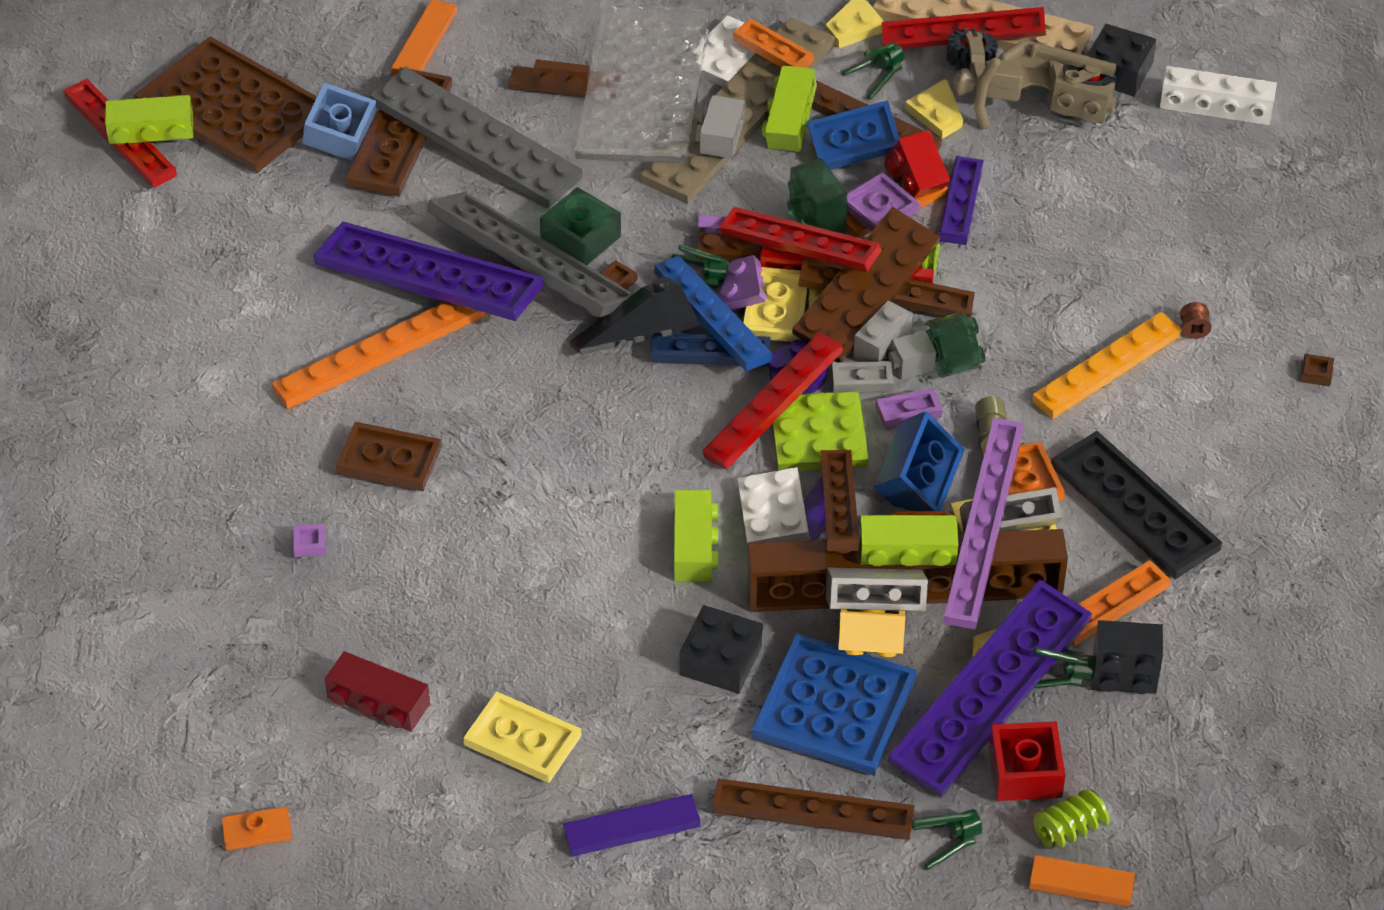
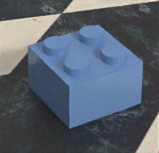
(339, 121)

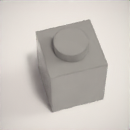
(912, 355)

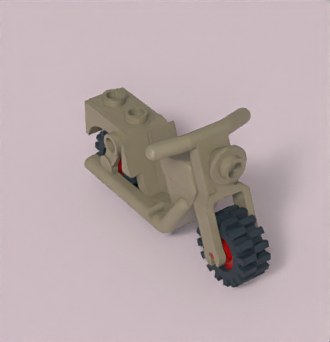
(1082, 92)

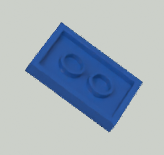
(854, 135)

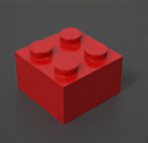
(1027, 761)

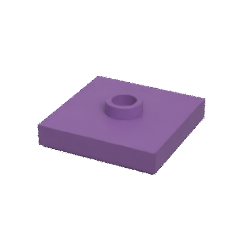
(876, 197)

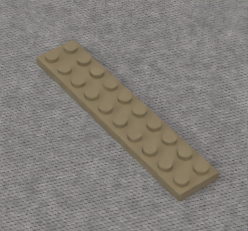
(755, 86)

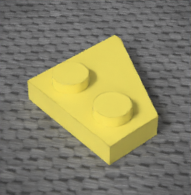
(936, 109)

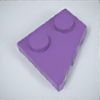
(743, 284)

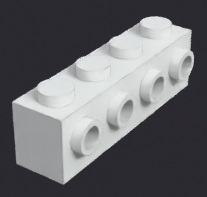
(1249, 98)

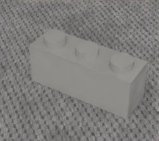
(1025, 510)
(876, 589)

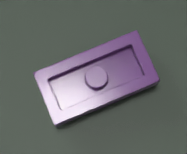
(903, 406)

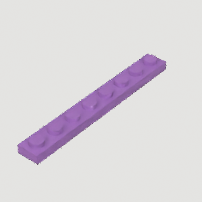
(983, 524)

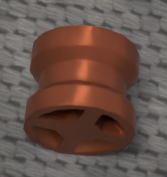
(1195, 320)

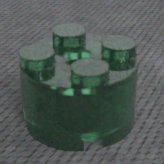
(955, 343)

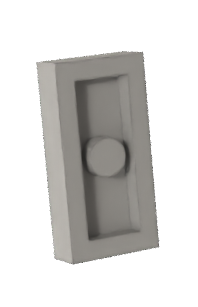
(862, 376)

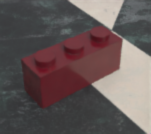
(377, 691)

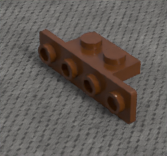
(552, 78)

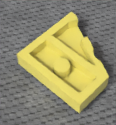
(854, 23)

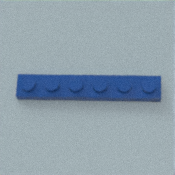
(716, 315)

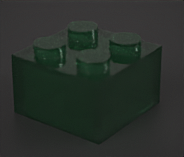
(817, 196)
(581, 225)

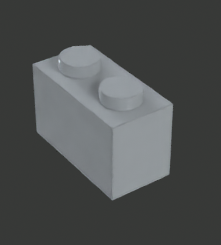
(721, 126)
(875, 337)

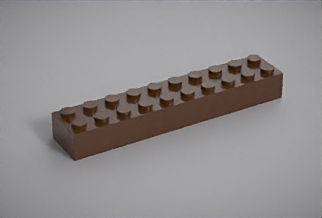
(795, 571)

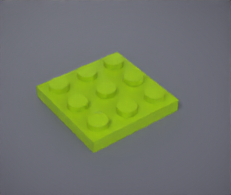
(820, 424)

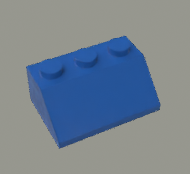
(919, 465)

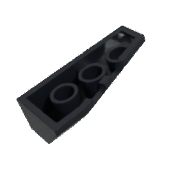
(648, 311)

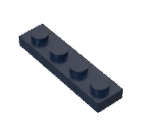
(693, 349)

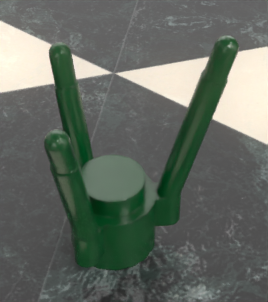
(887, 58)
(714, 265)
(1077, 664)
(961, 825)

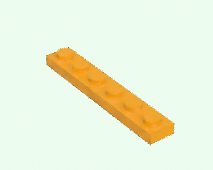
(1106, 365)

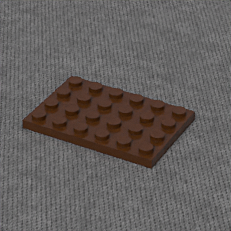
(236, 103)

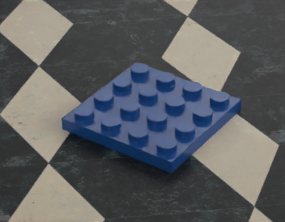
(834, 704)

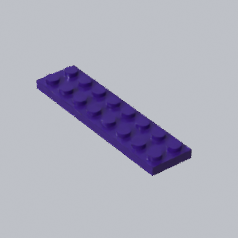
(429, 270)
(989, 688)

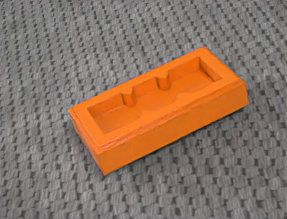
(256, 828)

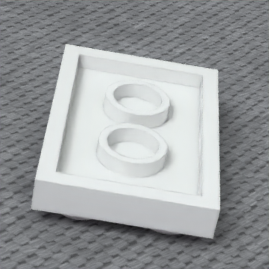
(722, 54)
(773, 507)

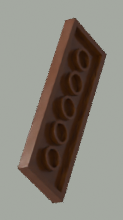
(389, 150)
(857, 294)

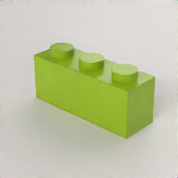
(789, 108)
(149, 119)
(695, 536)
(908, 540)

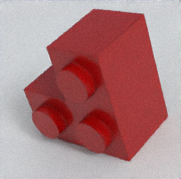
(917, 164)

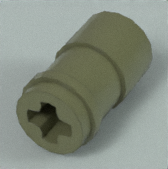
(986, 410)

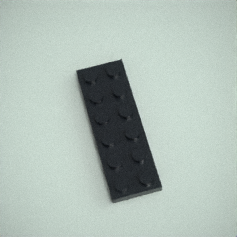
(1136, 504)

